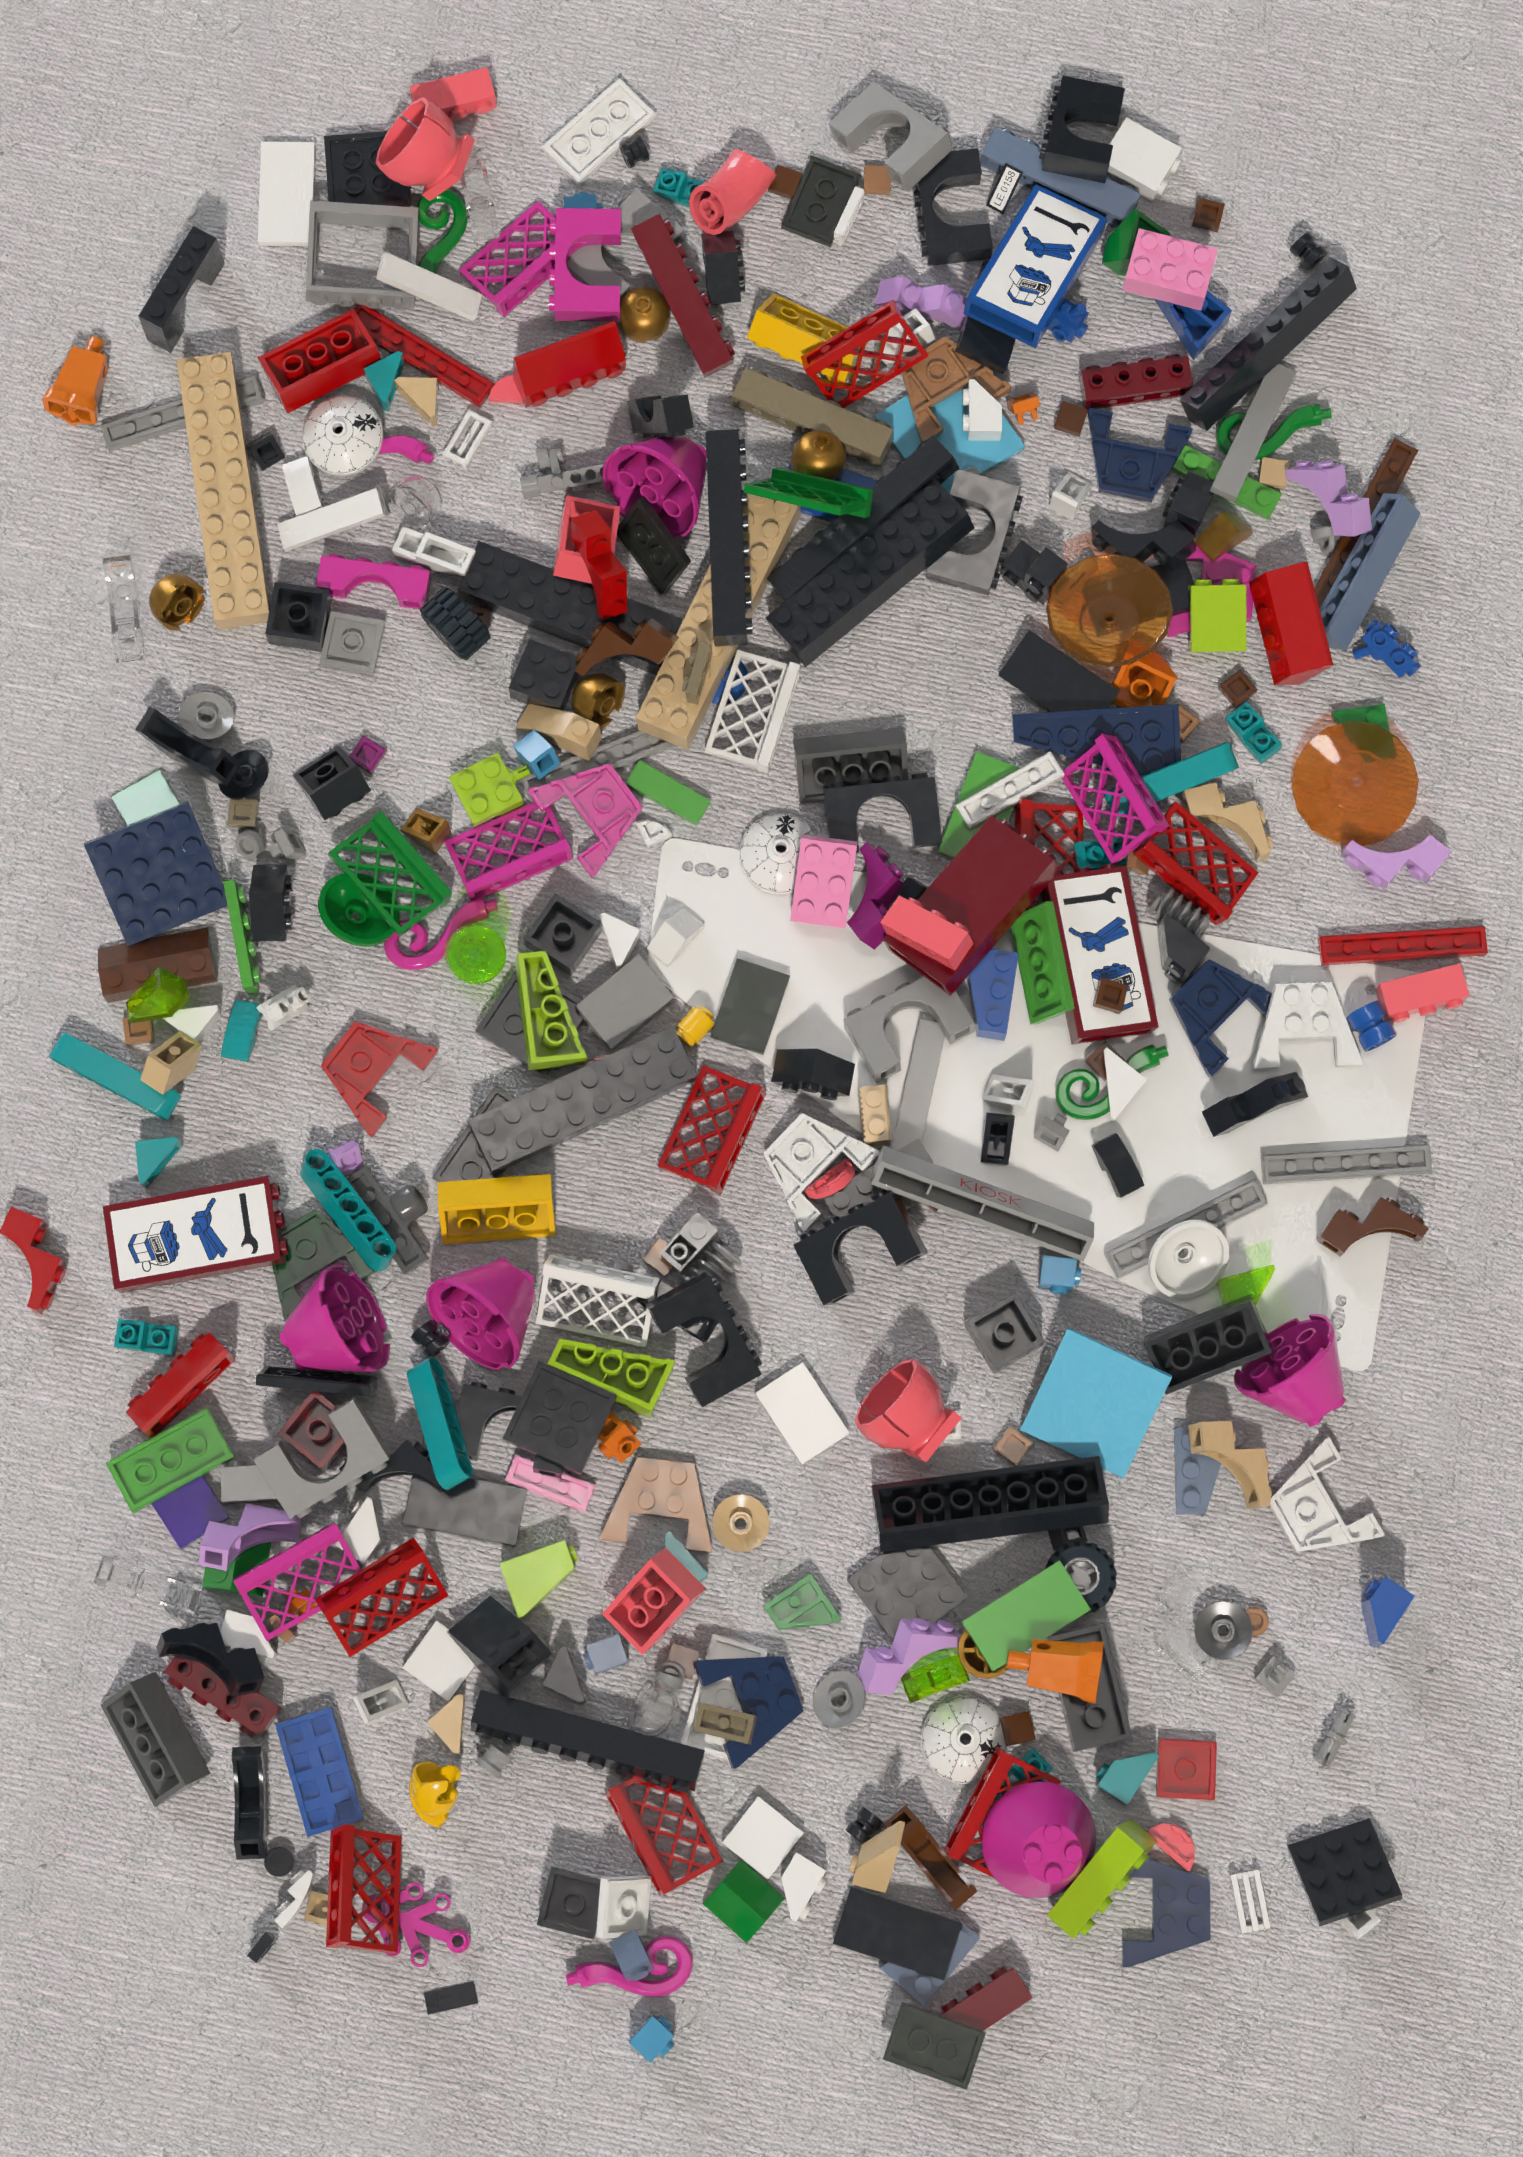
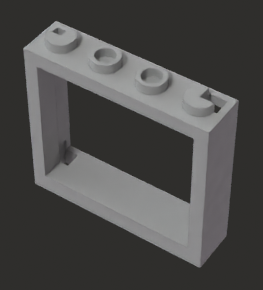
(359, 215)

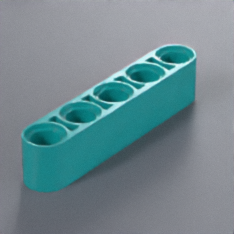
(1183, 774)
(112, 1075)
(349, 1222)
(439, 1423)

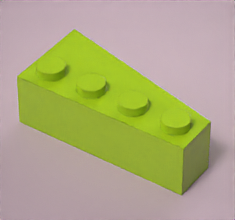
(547, 1025)
(632, 1377)
(1101, 1878)

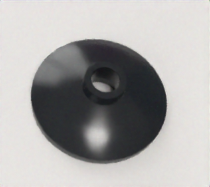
(248, 777)

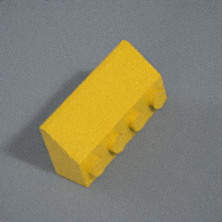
(795, 331)
(496, 1209)

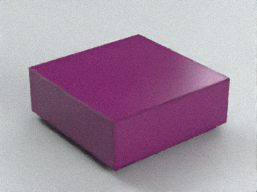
(367, 754)

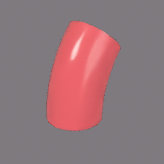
(730, 192)

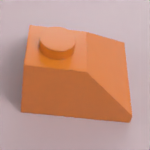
(1144, 682)

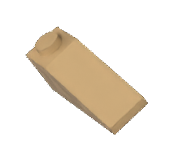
(562, 729)
(877, 1859)

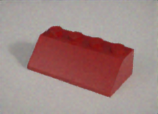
(319, 360)
(569, 364)
(1291, 624)
(180, 1385)

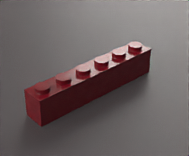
(682, 295)

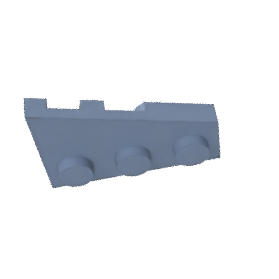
(1193, 1476)
(923, 1986)

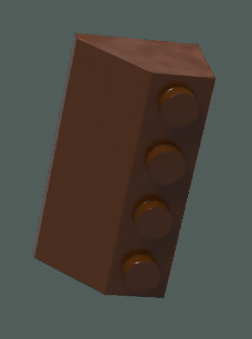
(126, 967)

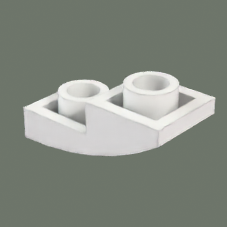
(302, 486)
(300, 1889)

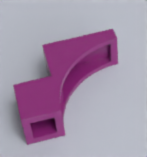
(881, 887)

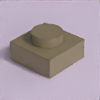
(243, 813)

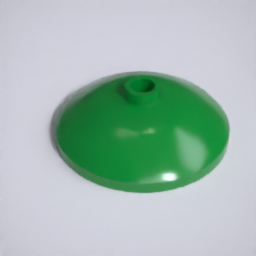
(342, 901)

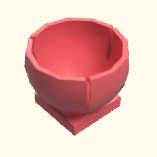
(424, 155)
(906, 1411)

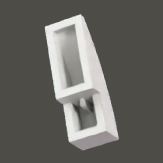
(433, 552)

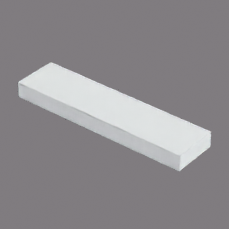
(429, 286)
(331, 519)
(1009, 790)

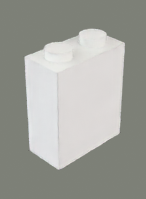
(1143, 159)

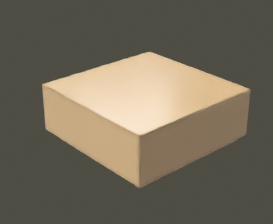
(1273, 473)

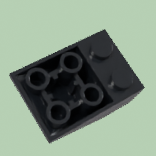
(499, 1645)

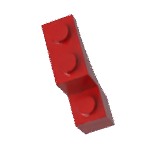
(606, 572)
(45, 1268)

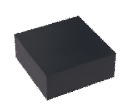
(262, 1947)

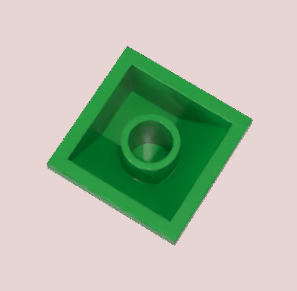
(1121, 242)
(222, 1580)

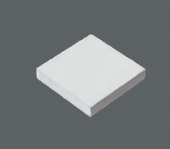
(439, 1662)
(762, 1837)
(623, 1906)

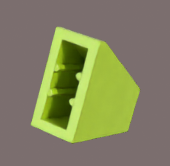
(537, 1575)

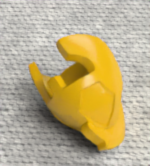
(433, 1791)

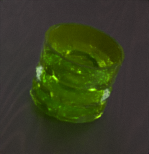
(482, 968)

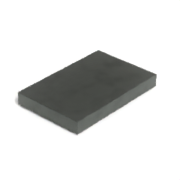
(820, 201)
(652, 545)
(750, 1006)
(934, 2045)

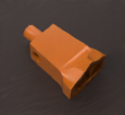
(79, 385)
(1061, 1667)

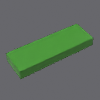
(668, 792)

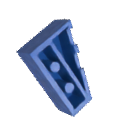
(1194, 326)
(991, 993)

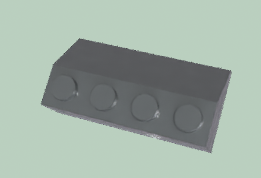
(848, 759)
(155, 1738)

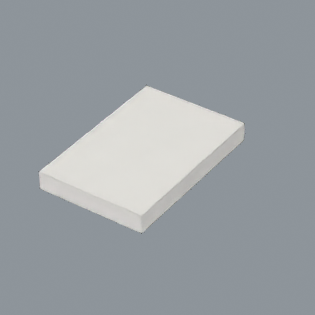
(802, 1413)

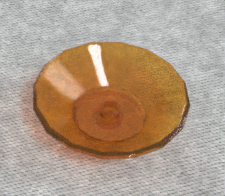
(1109, 588)
(1348, 812)

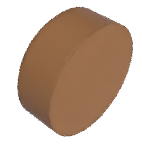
(1258, 1620)

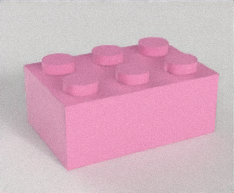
(1170, 269)
(823, 881)

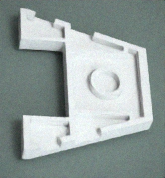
(1305, 1012)
(804, 1154)
(1308, 1512)

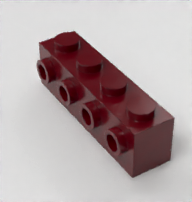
(1135, 382)
(251, 1710)

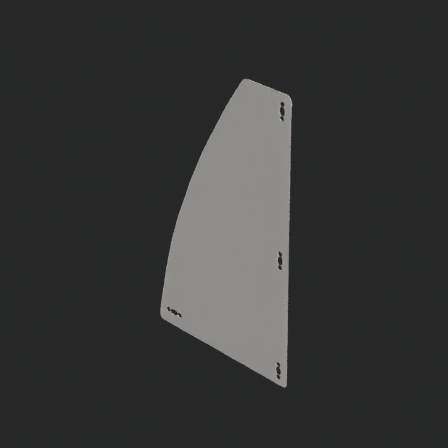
(1160, 1124)

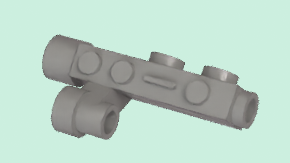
(555, 479)

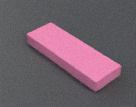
(568, 1490)

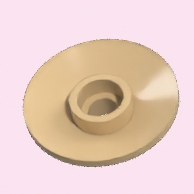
(744, 1508)

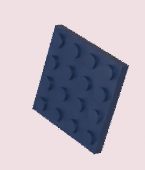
(157, 873)

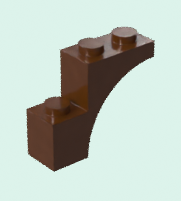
(651, 642)
(1383, 1218)
(932, 1859)

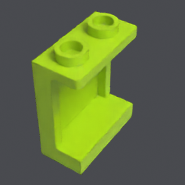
(1217, 616)

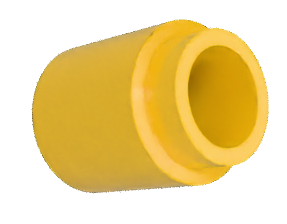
(695, 1026)

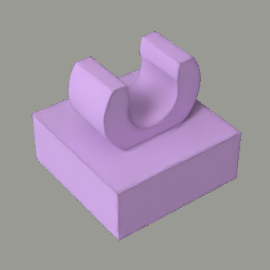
(347, 1157)

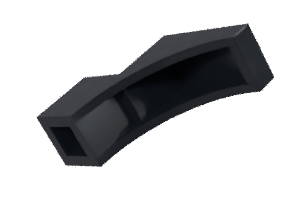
(1167, 545)
(185, 747)
(1254, 1103)
(406, 1460)
(203, 1643)
(250, 1803)

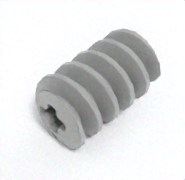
(1181, 913)
(714, 1262)

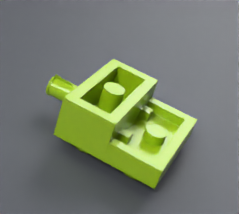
(488, 789)

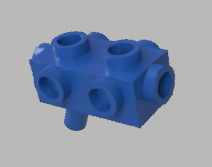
(1069, 322)
(1385, 645)

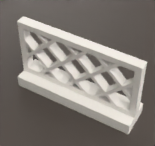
(777, 711)
(596, 1277)

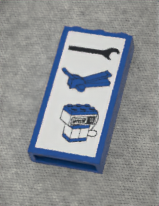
(1035, 266)

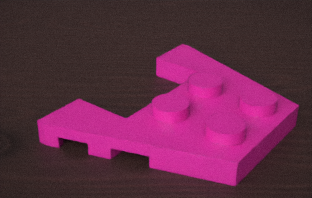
(1222, 568)
(602, 803)

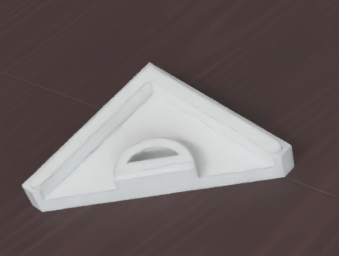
(1122, 1082)

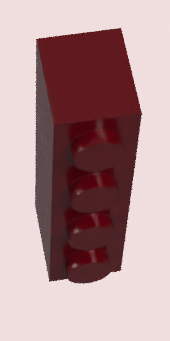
(989, 2002)

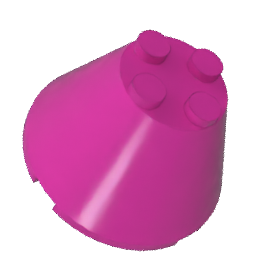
(665, 473)
(485, 1311)
(337, 1326)
(1300, 1374)
(1038, 1839)

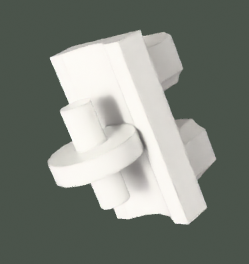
(284, 1006)

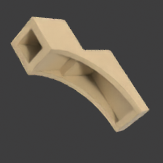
(1244, 819)
(1248, 1466)

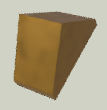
(1222, 535)
(427, 830)

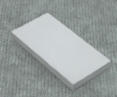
(598, 130)
(285, 193)
(718, 1693)

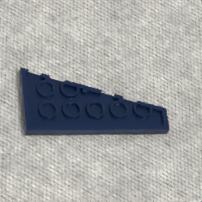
(1145, 732)

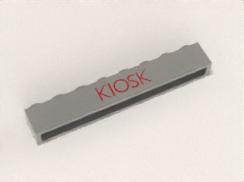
(983, 1203)

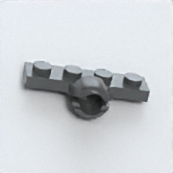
(860, 1189)
(395, 1215)

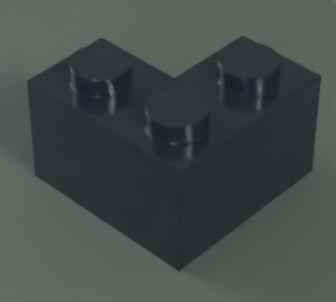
(721, 261)
(1189, 502)
(1033, 571)
(268, 902)
(813, 1072)

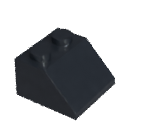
(332, 782)
(1179, 950)

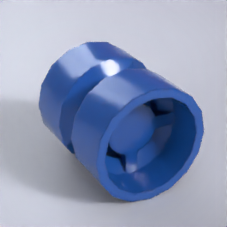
(1371, 1025)

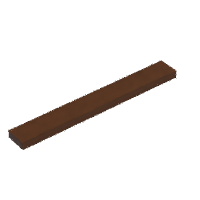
(1386, 480)

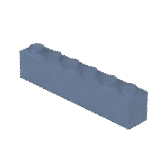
(1107, 199)
(1367, 569)

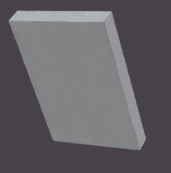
(624, 1002)

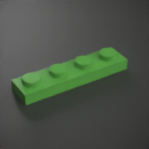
(1252, 496)
(240, 925)

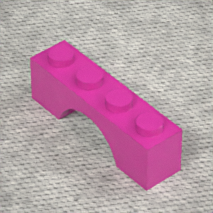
(343, 575)

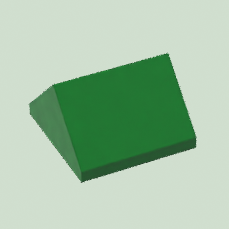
(743, 1901)

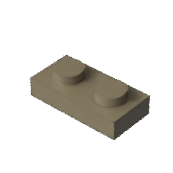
(700, 664)
(725, 1723)

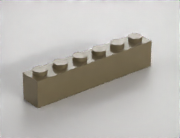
(806, 413)

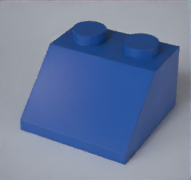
(1383, 1608)

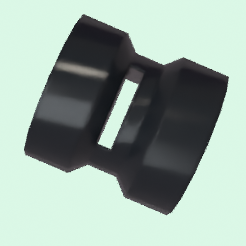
(1308, 251)
(430, 1340)
(865, 1819)

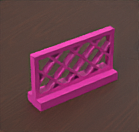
(530, 278)
(1127, 781)
(512, 871)
(281, 1563)

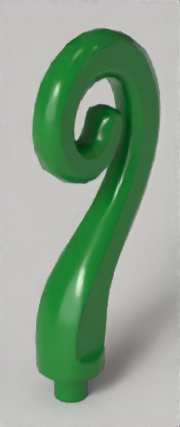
(434, 256)
(1300, 418)
(1140, 1061)

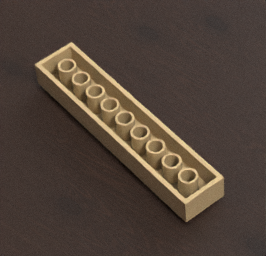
(224, 490)
(665, 708)

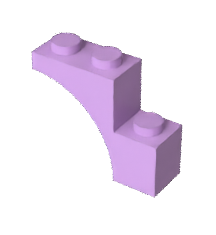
(932, 302)
(1346, 512)
(1382, 867)
(257, 1526)
(914, 1639)

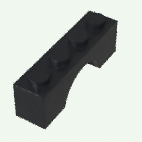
(660, 416)

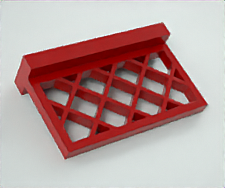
(848, 343)
(1025, 823)
(1187, 883)
(733, 1140)
(372, 1582)
(982, 1799)
(645, 1845)
(341, 1889)

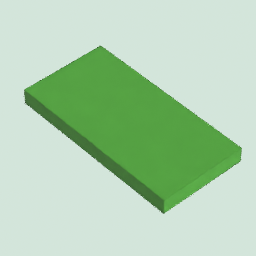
(982, 773)
(1042, 963)
(170, 1460)
(1026, 1614)

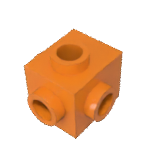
(618, 1439)

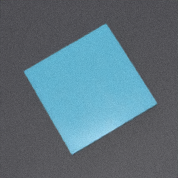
(949, 413)
(1096, 1402)

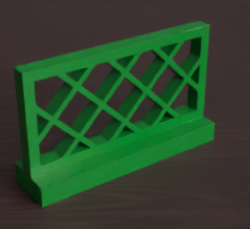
(813, 492)
(412, 865)

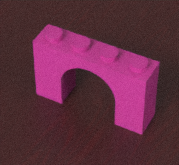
(572, 231)

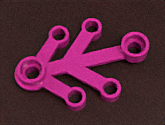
(411, 1922)

